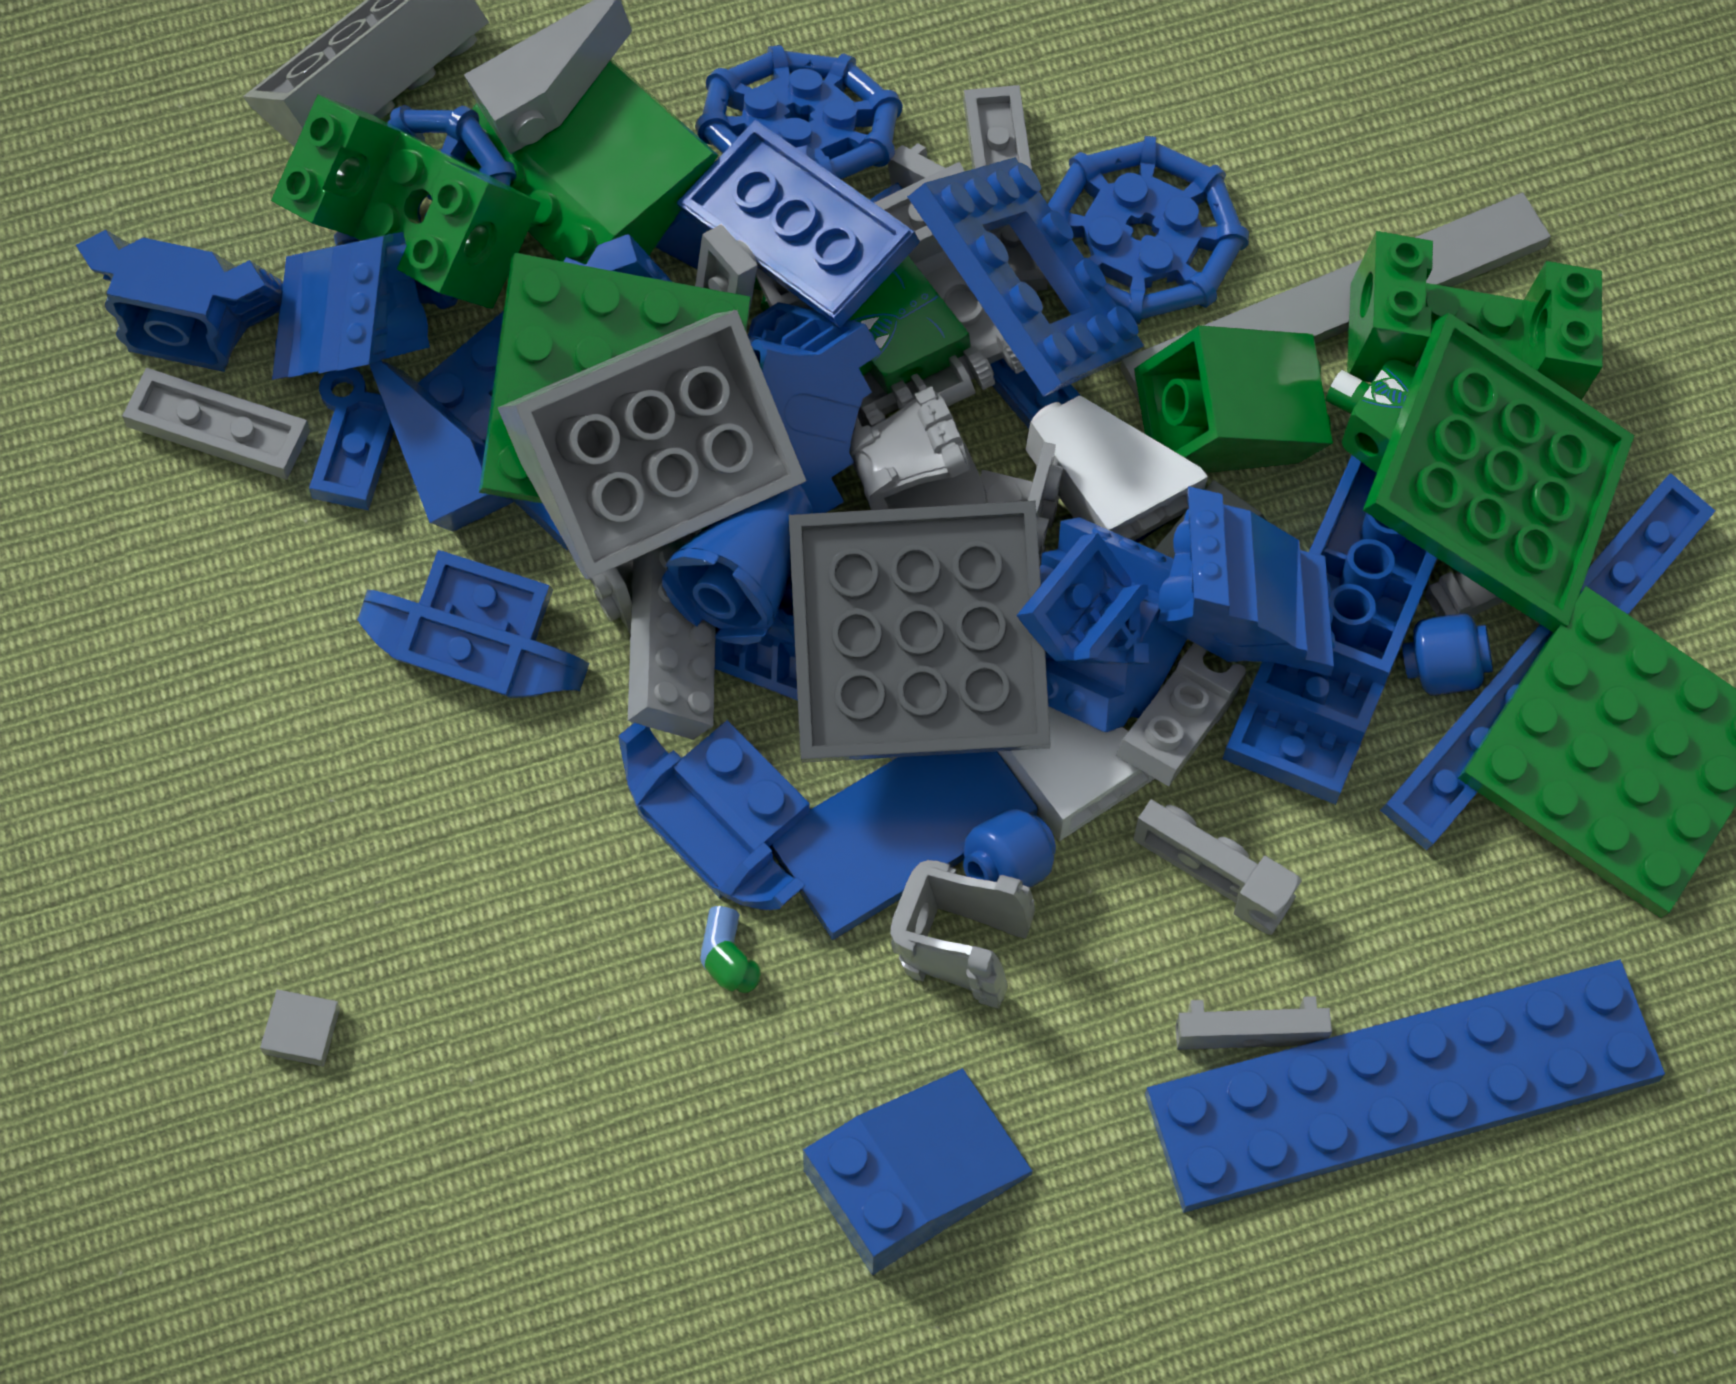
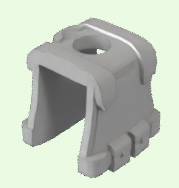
(916, 458)
(998, 904)

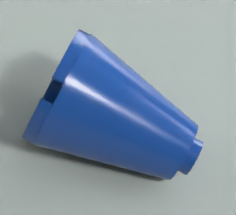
(737, 569)

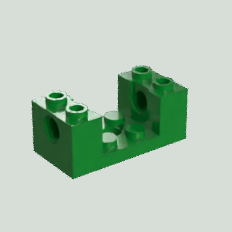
(368, 184)
(1395, 310)

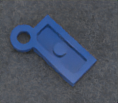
(353, 444)

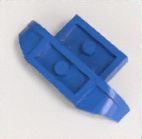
(474, 629)
(717, 811)

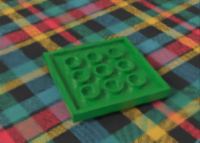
(569, 320)
(1499, 473)
(1616, 753)

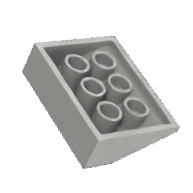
(654, 443)

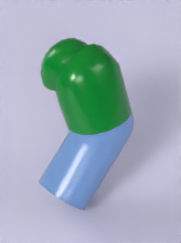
(722, 957)

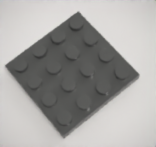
(917, 632)

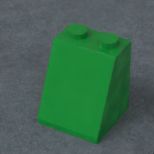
(1236, 398)

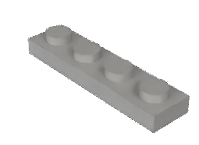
(997, 134)

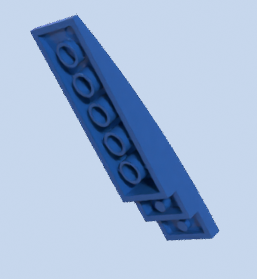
(1311, 724)

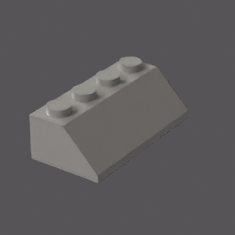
(367, 59)

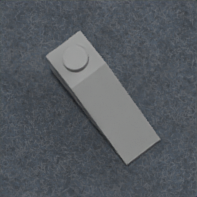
(546, 75)

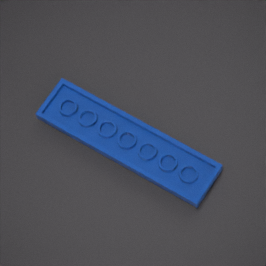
(1402, 1085)

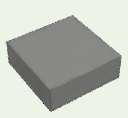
(300, 1027)

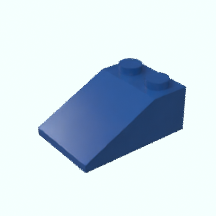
(913, 1168)

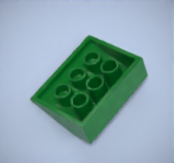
(606, 169)

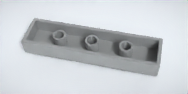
(668, 654)

